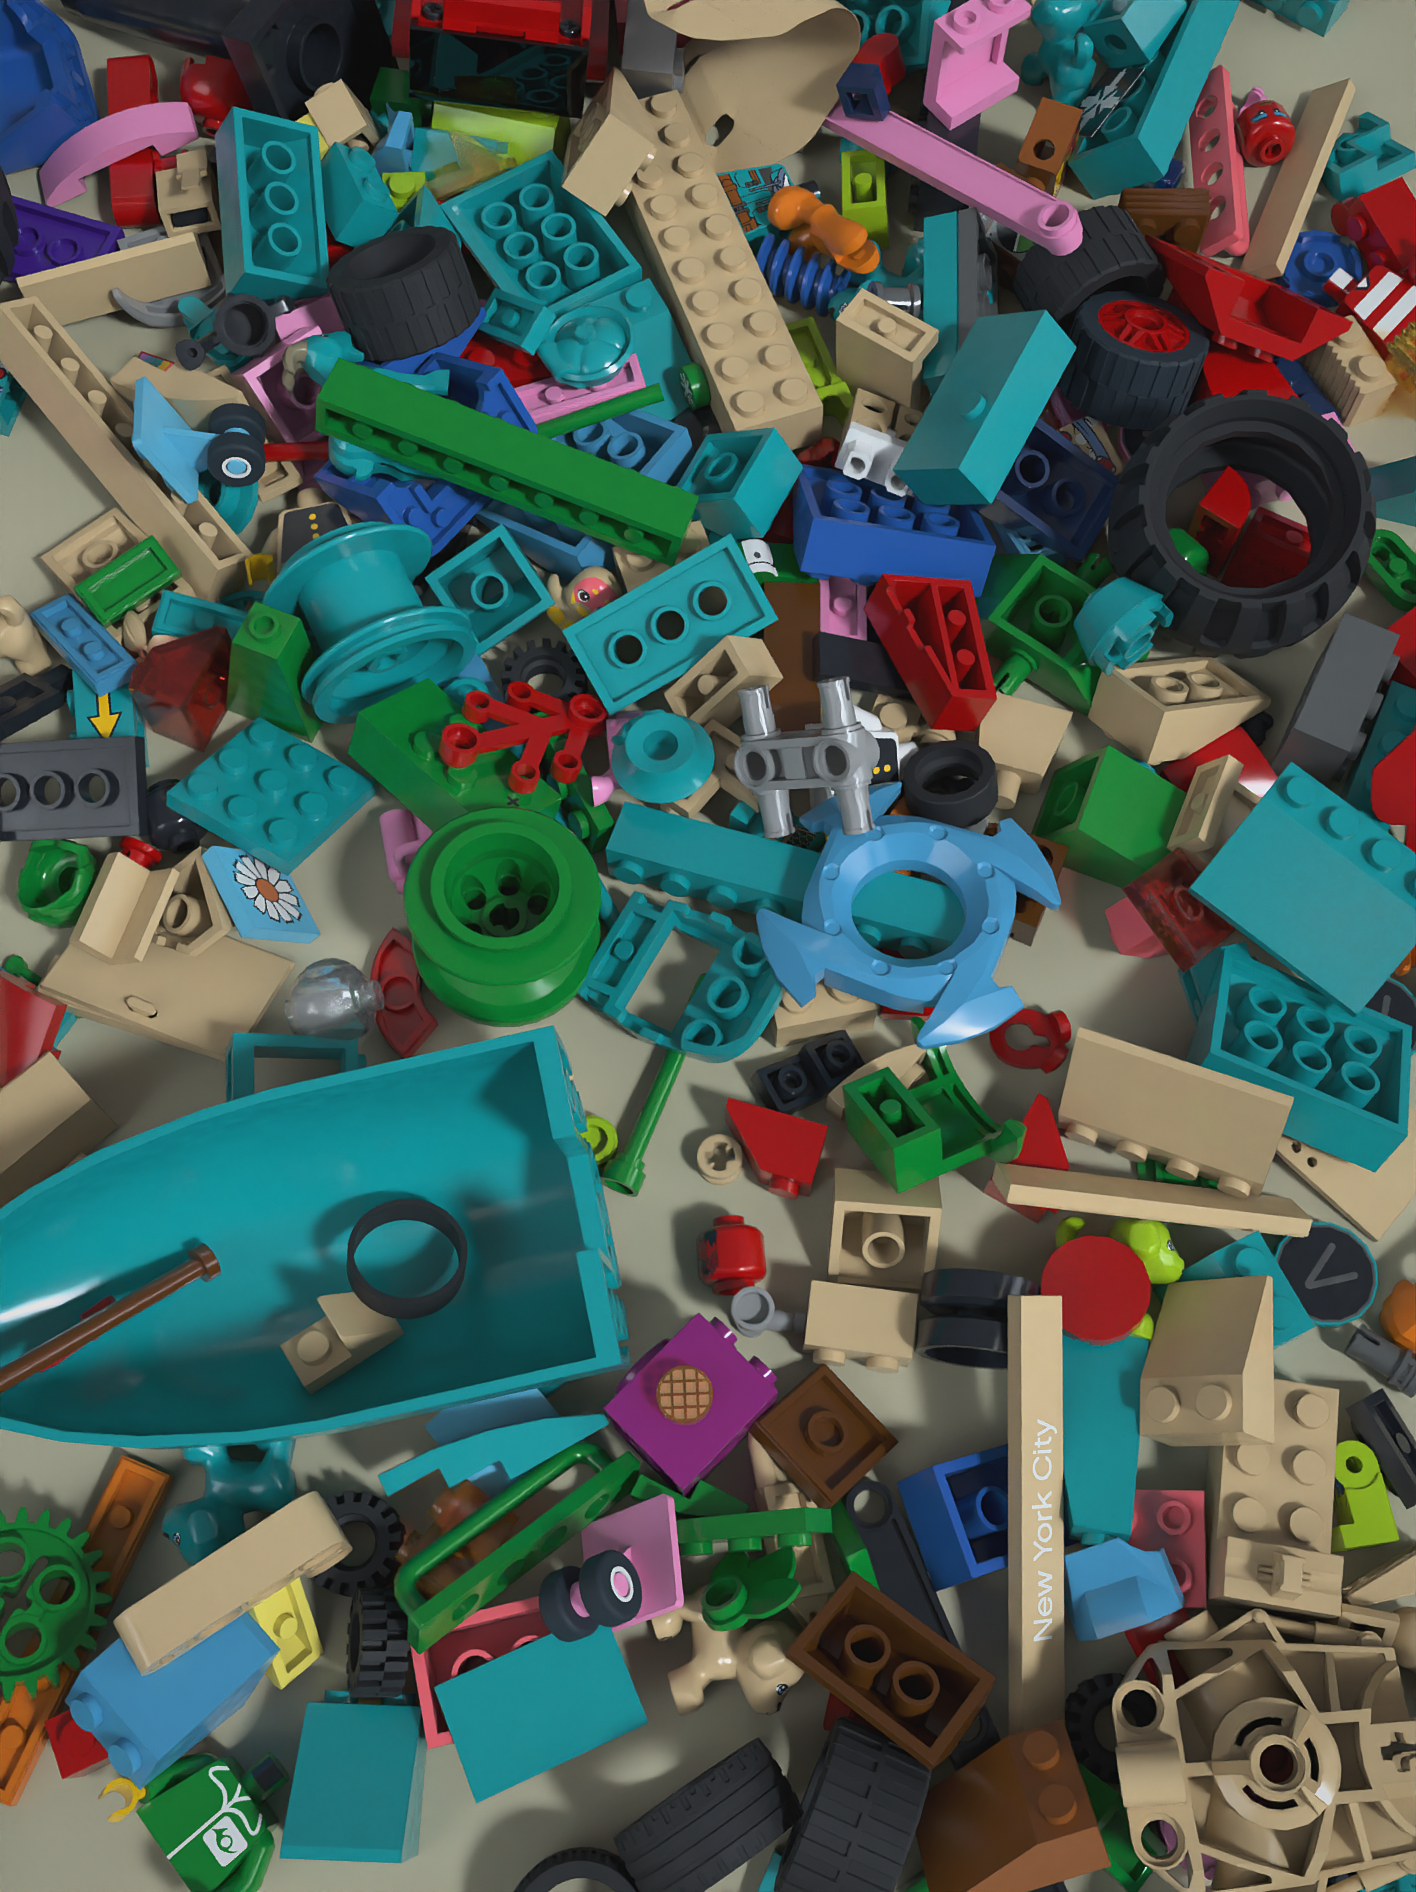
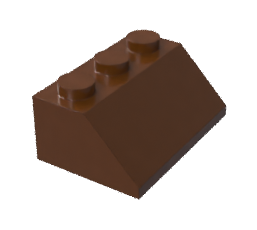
(893, 1670)

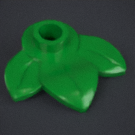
(749, 1588)

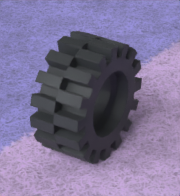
(546, 660)
(388, 1539)
(376, 1644)
(1081, 1715)

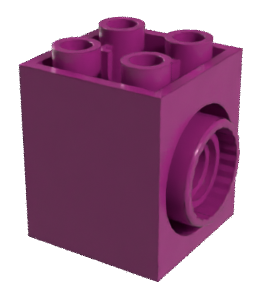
(692, 1452)

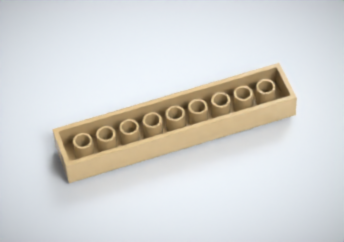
(717, 286)

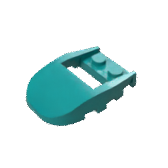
(729, 1003)

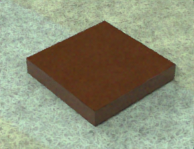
(823, 1437)

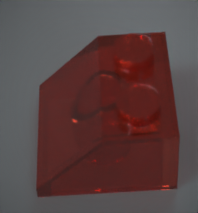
(185, 686)

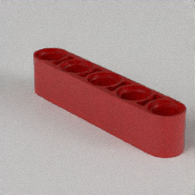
(132, 179)

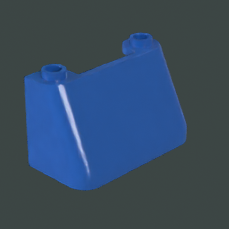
(41, 85)
(431, 504)

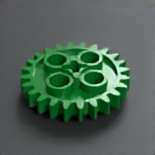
(60, 1626)

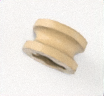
(733, 1167)

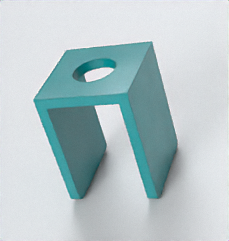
(1131, 29)

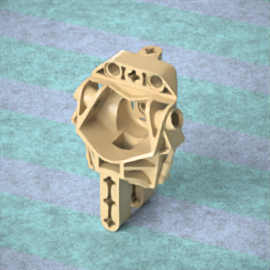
(1192, 1775)

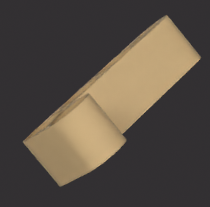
(232, 1581)

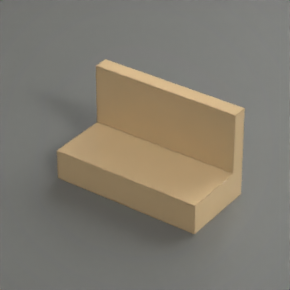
(123, 910)

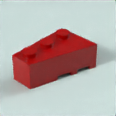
(936, 646)

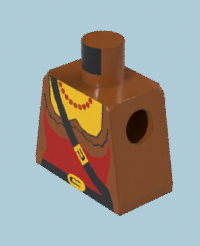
(1046, 165)

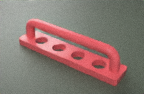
(1231, 227)

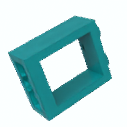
(246, 1046)

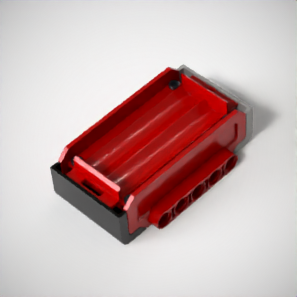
(503, 52)

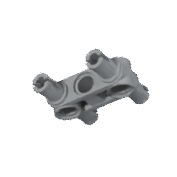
(833, 757)

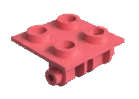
(1178, 1525)

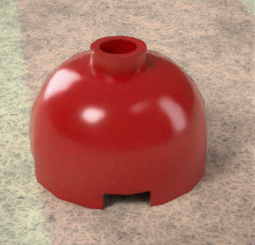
(212, 91)

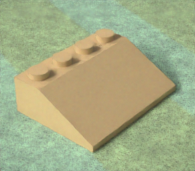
(1172, 1113)

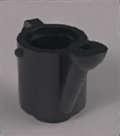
(239, 324)

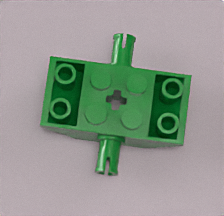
(1029, 625)

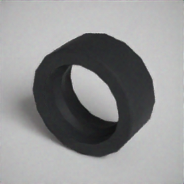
(945, 760)

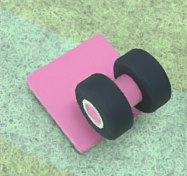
(625, 1575)

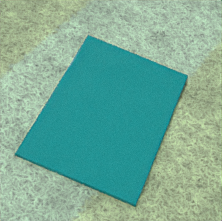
(538, 1709)

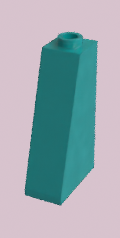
(1101, 1437)

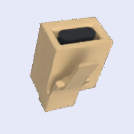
(189, 195)

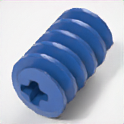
(799, 278)

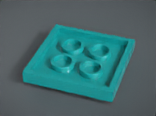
(271, 795)

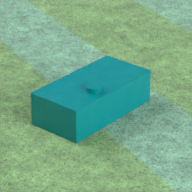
(985, 408)

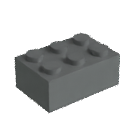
(1339, 700)

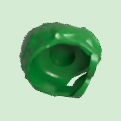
(56, 882)

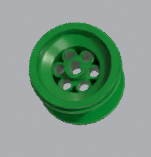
(467, 953)

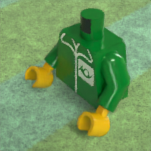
(210, 1818)

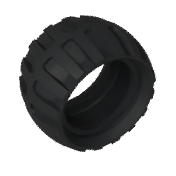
(1293, 451)

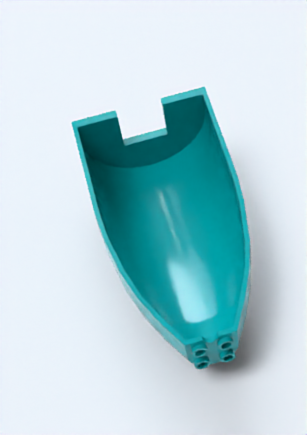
(275, 1198)

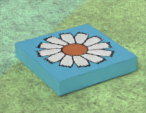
(259, 897)

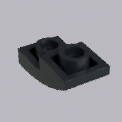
(809, 1075)

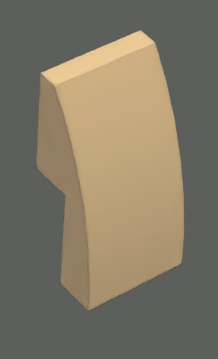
(903, 1062)

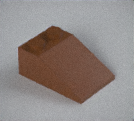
(1012, 1819)

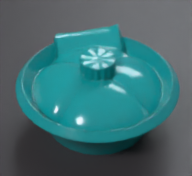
(587, 346)
(662, 756)

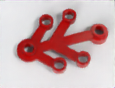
(580, 717)

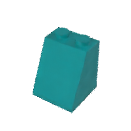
(357, 1781)

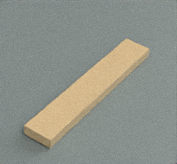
(1298, 180)
(1149, 1200)

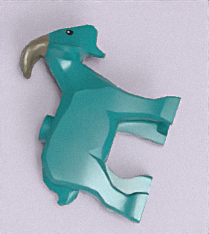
(316, 359)

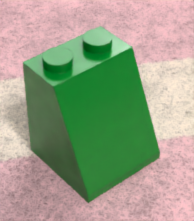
(1109, 815)

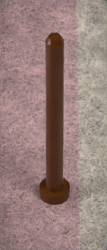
(201, 1264)

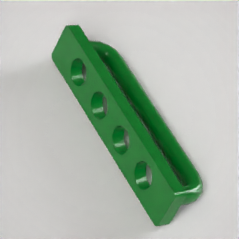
(450, 1607)

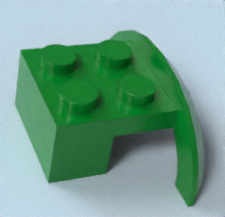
(926, 1128)

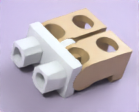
(869, 445)

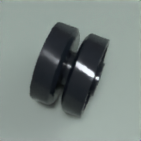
(968, 1316)

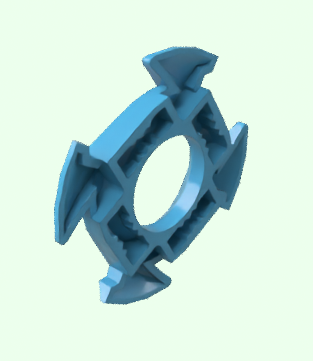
(955, 981)

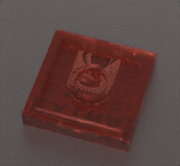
(1174, 915)

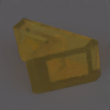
(478, 165)

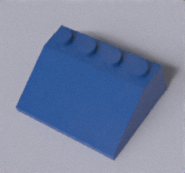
(865, 531)

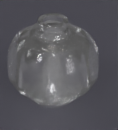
(333, 1003)

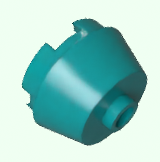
(1119, 623)

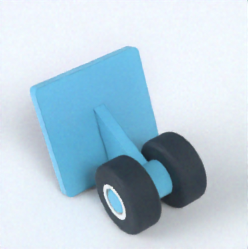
(229, 449)

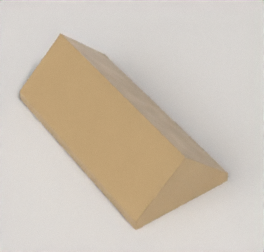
(140, 272)
(45, 1125)

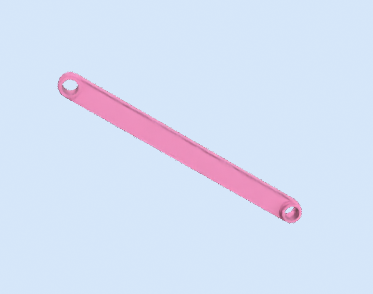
(965, 177)

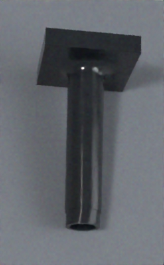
(276, 45)

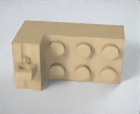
(1275, 1512)

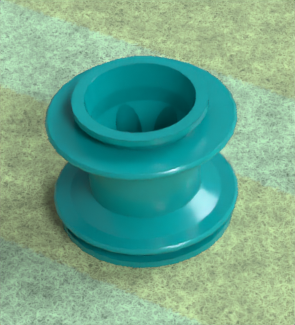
(368, 618)

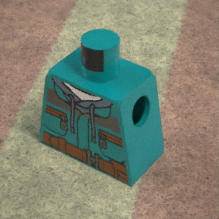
(750, 195)

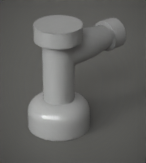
(755, 1312)

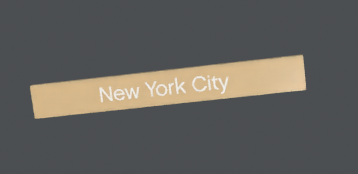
(1035, 1512)

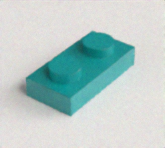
(516, 321)

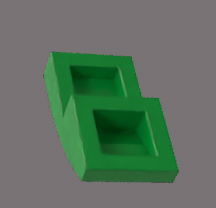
(705, 1501)

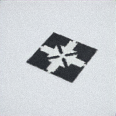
(1105, 97)

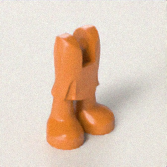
(822, 230)

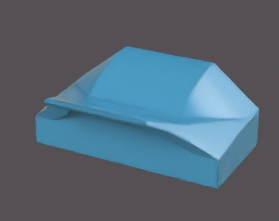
(395, 149)
(1118, 1588)

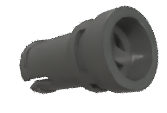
(1386, 1358)

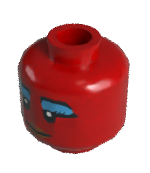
(1262, 130)

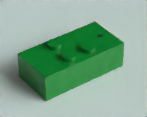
(400, 746)

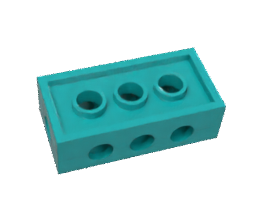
(638, 614)

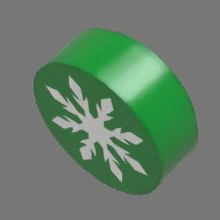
(694, 385)

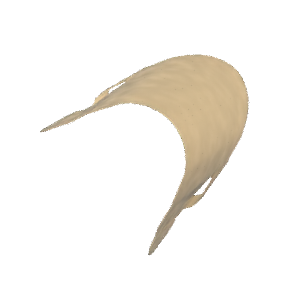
(776, 51)

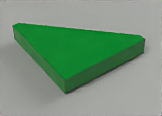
(849, 1545)

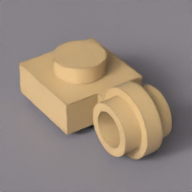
(905, 720)

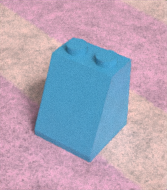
(163, 1715)

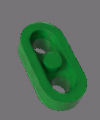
(1395, 571)

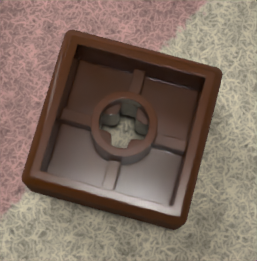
(1170, 214)

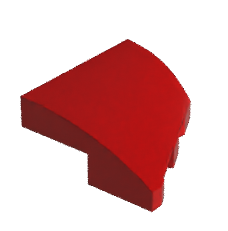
(26, 1025)

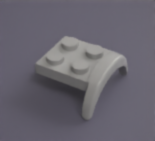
(165, 311)

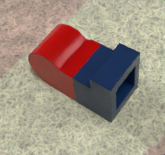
(871, 77)

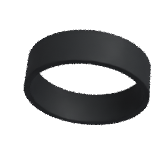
(406, 1210)

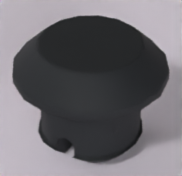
(1257, 726)

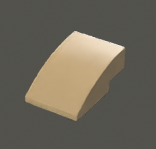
(189, 392)
(95, 548)

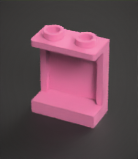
(967, 59)

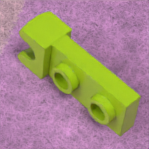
(821, 368)

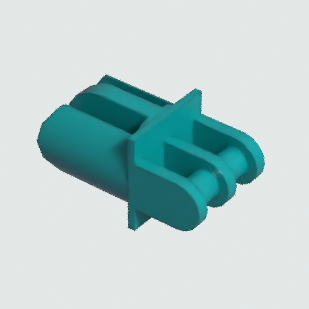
(198, 320)

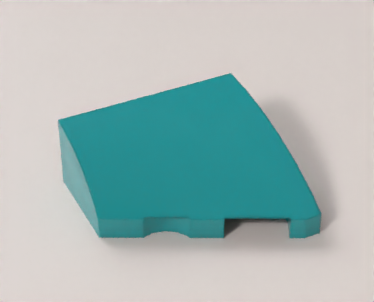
(1365, 159)

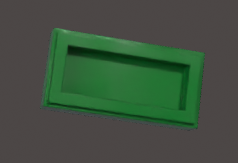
(128, 581)

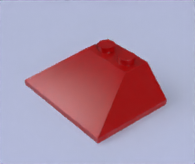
(1247, 307)

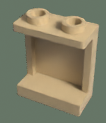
(883, 351)
(1211, 810)

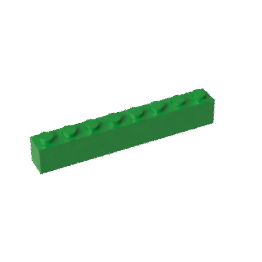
(504, 462)

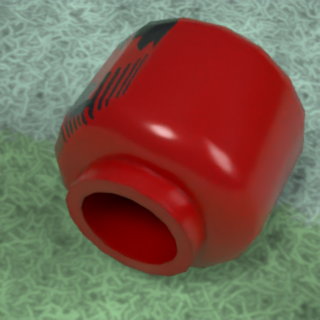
(730, 1255)

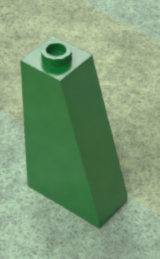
(268, 669)

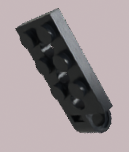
(74, 764)

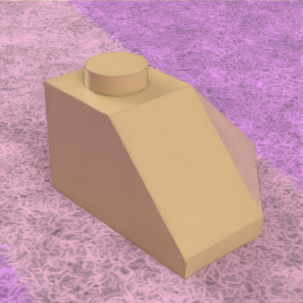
(194, 911)

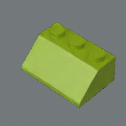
(526, 132)

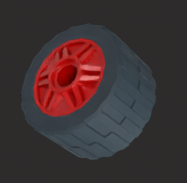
(1133, 359)

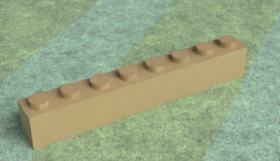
(100, 432)

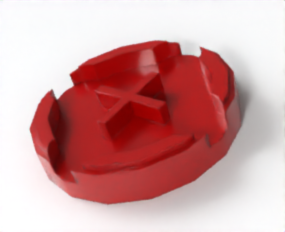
(1100, 1287)

